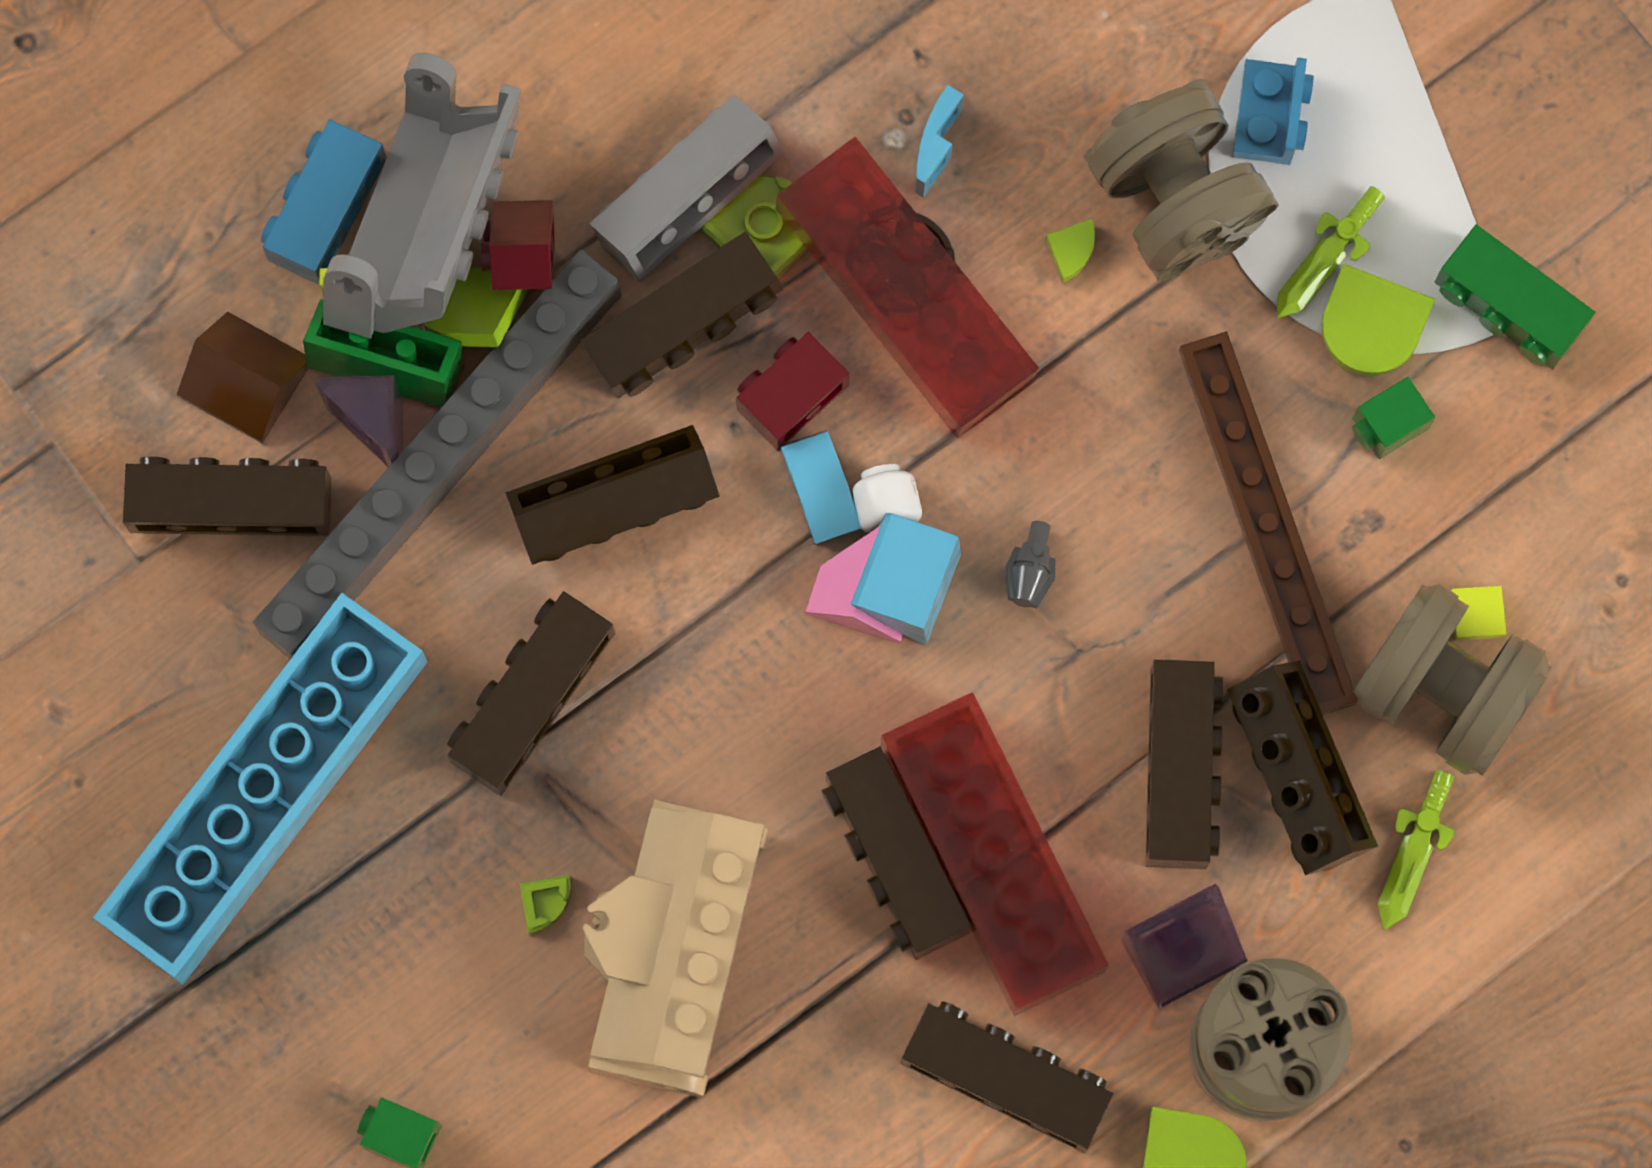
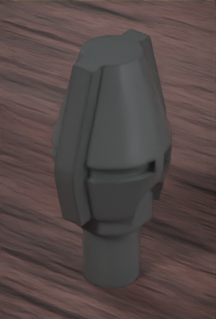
(1030, 568)

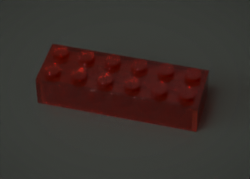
(906, 287)
(994, 854)

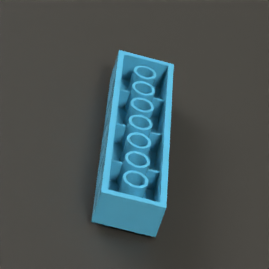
(261, 788)

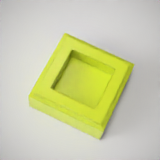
(1484, 616)

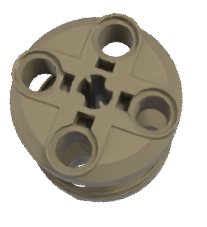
(1161, 149)
(1479, 696)
(1303, 1053)

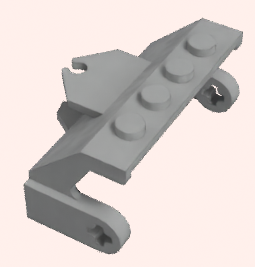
(423, 206)

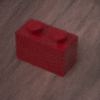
(519, 245)
(791, 389)

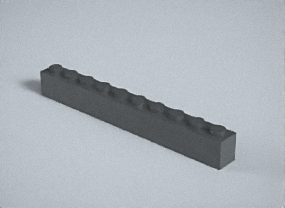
(442, 452)

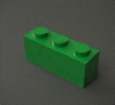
(1513, 298)
(421, 361)

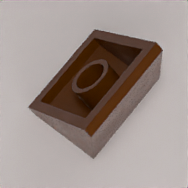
(241, 375)

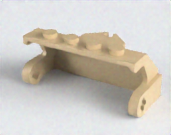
(670, 946)

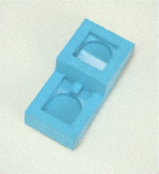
(934, 149)
(821, 486)

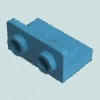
(1270, 111)

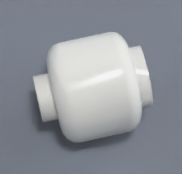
(885, 491)

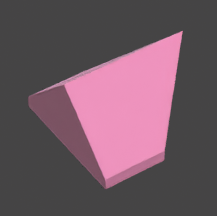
(836, 588)

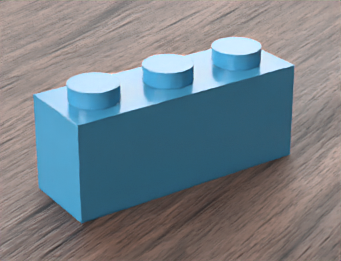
(323, 200)

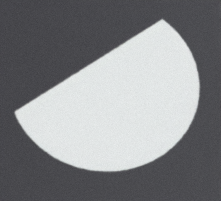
(1363, 130)

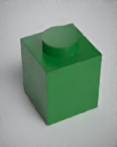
(1392, 418)
(398, 1133)

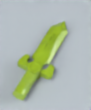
(1328, 253)
(1415, 850)

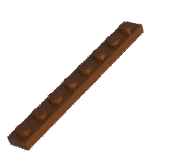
(1266, 519)

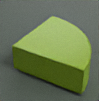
(1072, 248)
(545, 901)

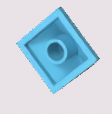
(907, 576)

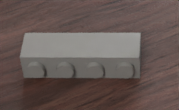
(686, 187)

